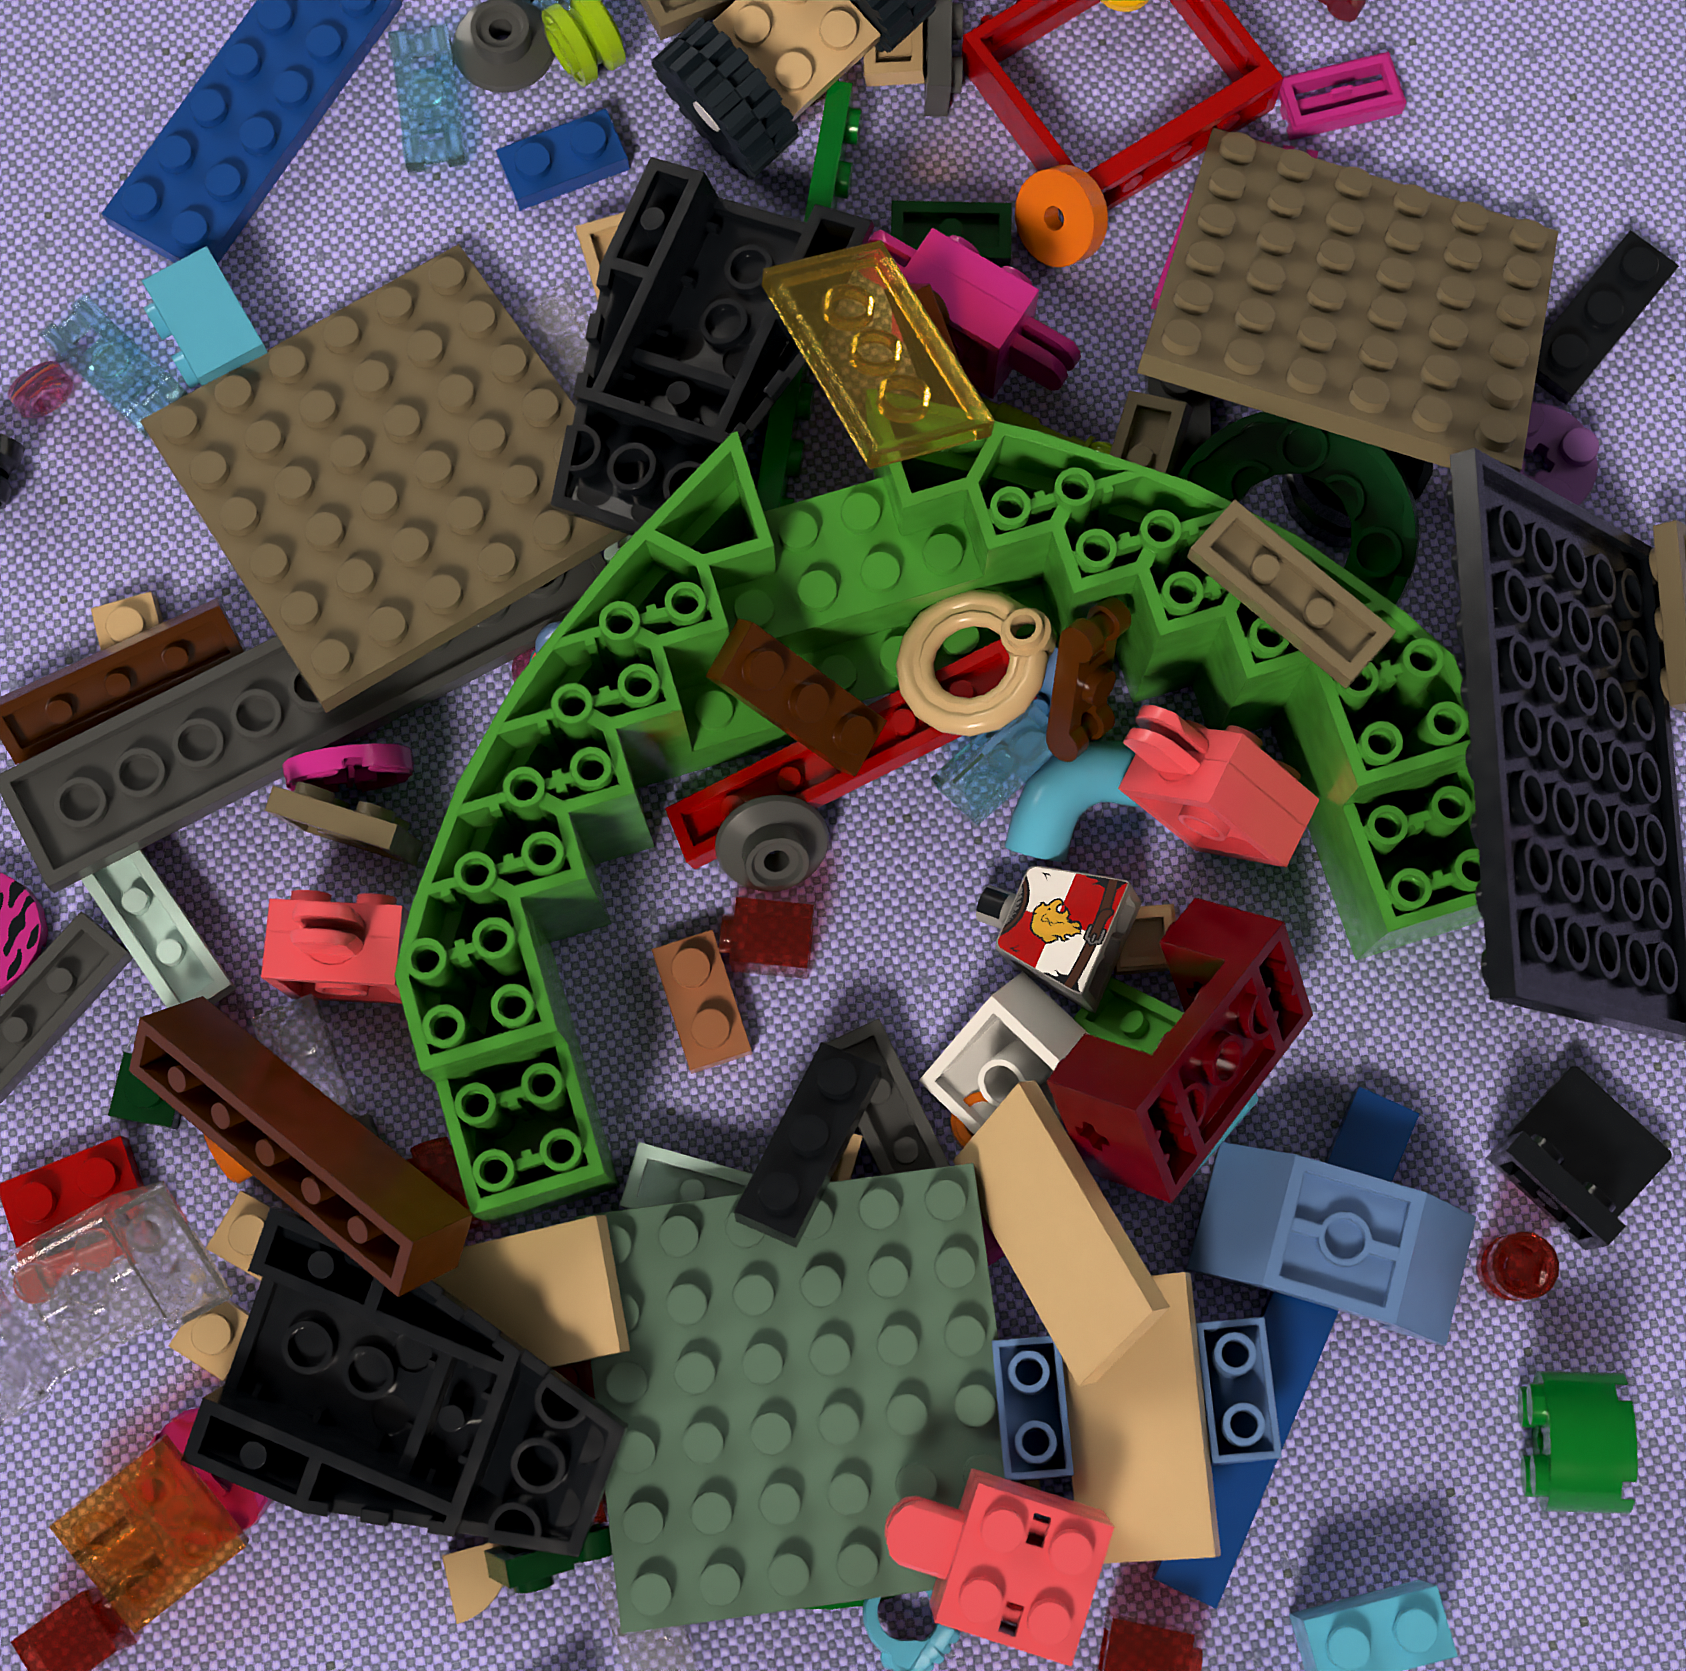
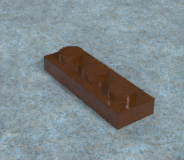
(796, 697)

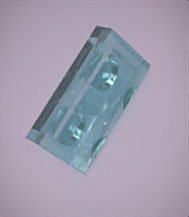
(995, 764)

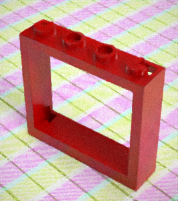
(1246, 99)

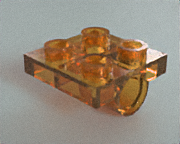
(149, 1533)

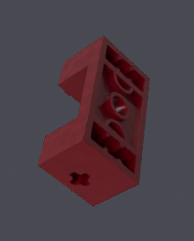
(1162, 1113)

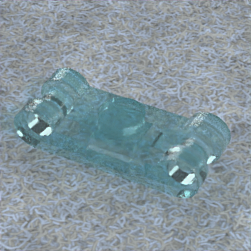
(428, 99)
(113, 364)

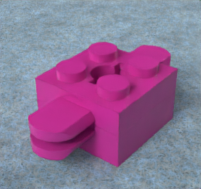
(988, 312)

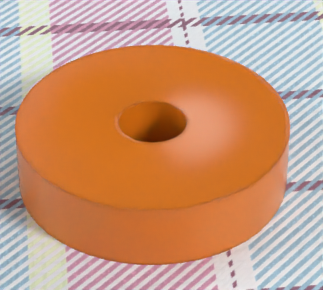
(1083, 213)

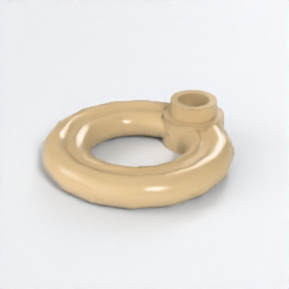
(1015, 690)

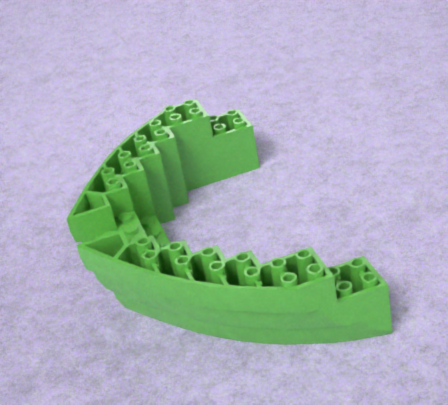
(839, 581)

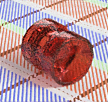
(1529, 1262)

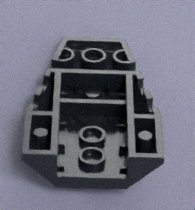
(681, 341)
(399, 1407)

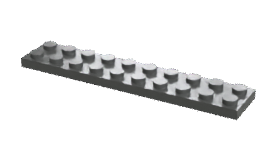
(230, 736)

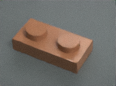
(701, 1001)

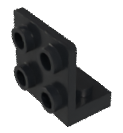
(1580, 1158)

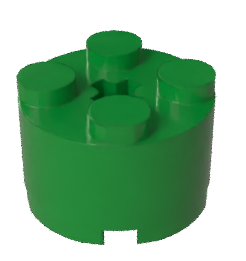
(1579, 1441)

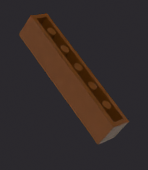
(301, 1145)

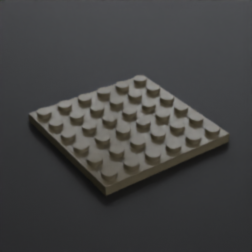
(1354, 304)
(384, 475)

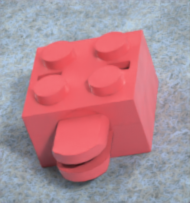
(1216, 788)
(334, 947)
(1002, 1566)

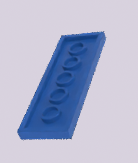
(244, 123)

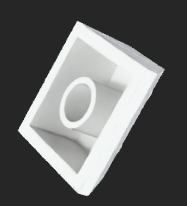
(1008, 1041)

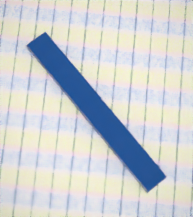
(1366, 1142)

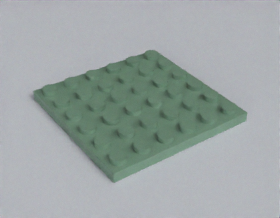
(793, 1395)

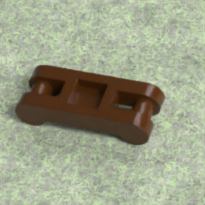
(1085, 679)

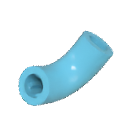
(1061, 793)

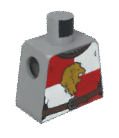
(1063, 929)

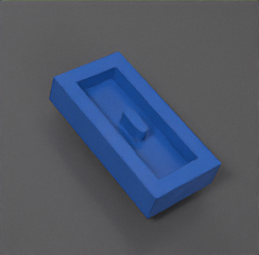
(562, 159)

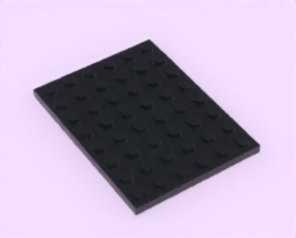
(1568, 757)

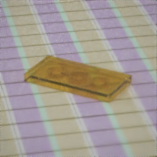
(877, 354)

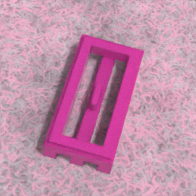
(1340, 115)

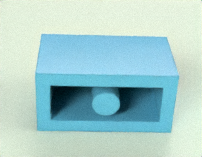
(203, 317)
(1376, 1631)

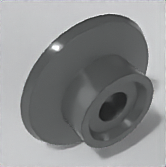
(504, 63)
(767, 826)

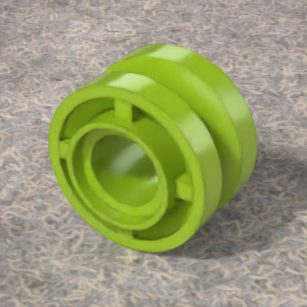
(584, 38)

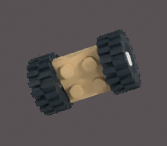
(769, 62)

